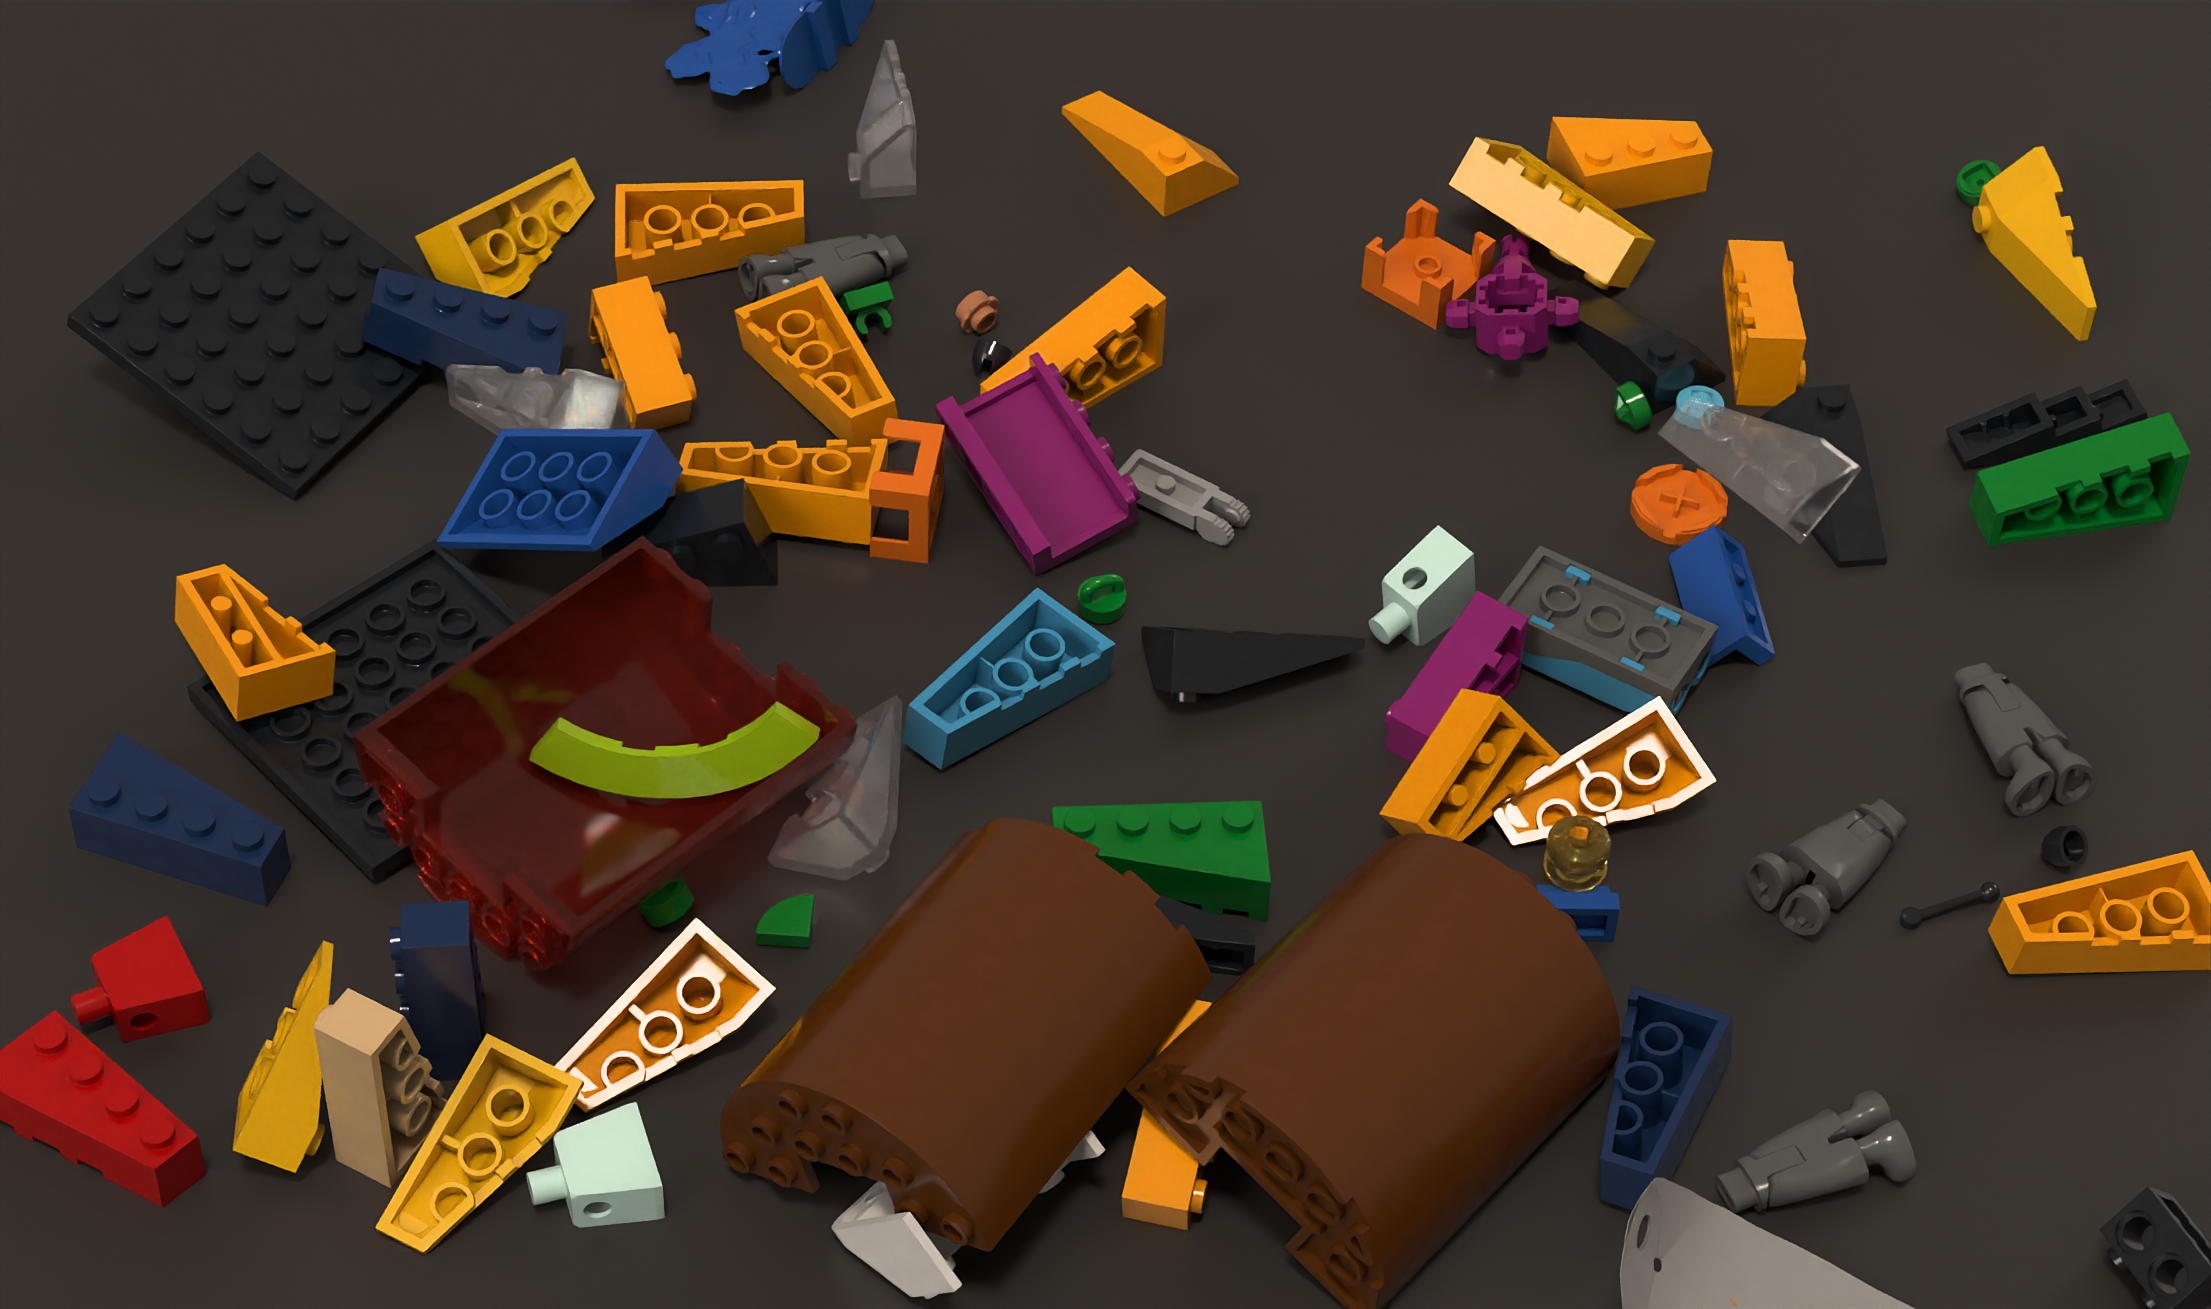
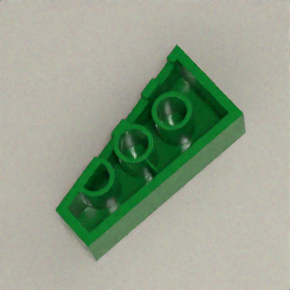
(2084, 485)
(1183, 850)

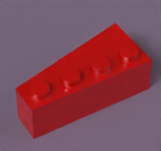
(95, 1113)

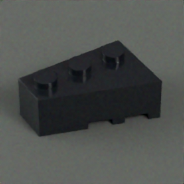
(712, 536)

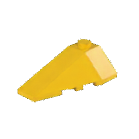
(509, 235)
(2034, 242)

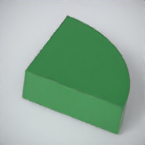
(787, 923)

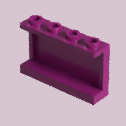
(1040, 465)

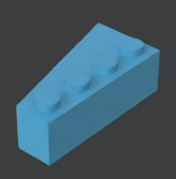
(1007, 679)

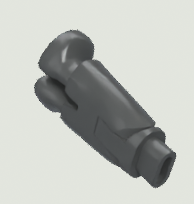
(843, 262)
(2022, 742)
(1835, 855)
(1820, 1157)

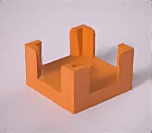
(1423, 269)
(915, 491)

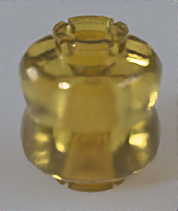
(1577, 853)

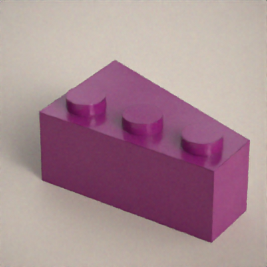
(1476, 654)

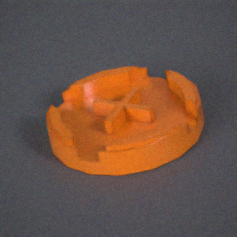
(1677, 503)

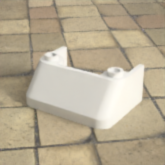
(899, 1246)

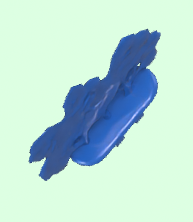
(749, 26)

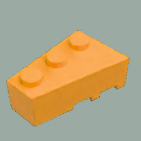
(1630, 159)
(641, 353)
(248, 647)

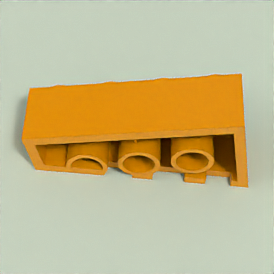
(2111, 921)

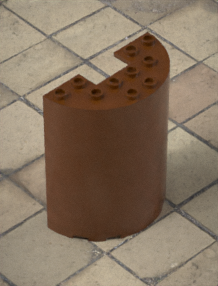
(973, 1033)
(1393, 1058)

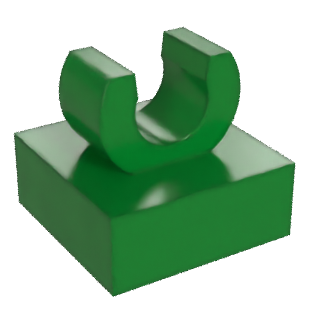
(868, 303)

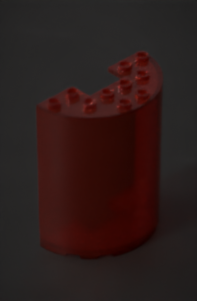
(552, 857)

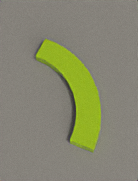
(676, 770)

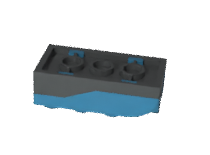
(1607, 634)

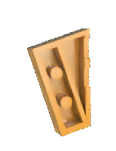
(1467, 768)

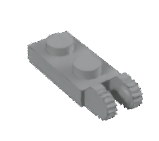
(1185, 497)

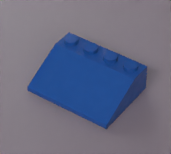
(562, 489)

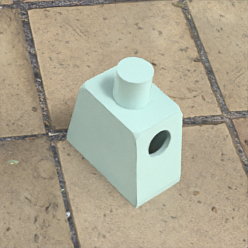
(1426, 590)
(603, 1171)

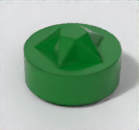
(1973, 178)
(1632, 405)
(667, 904)

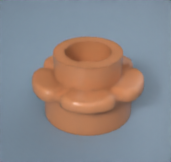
(977, 312)

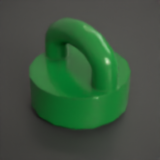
(1102, 598)

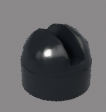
(990, 355)
(2065, 846)

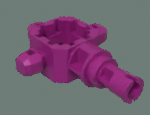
(1512, 306)

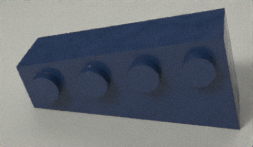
(461, 326)
(177, 825)
(440, 983)
(1661, 1089)

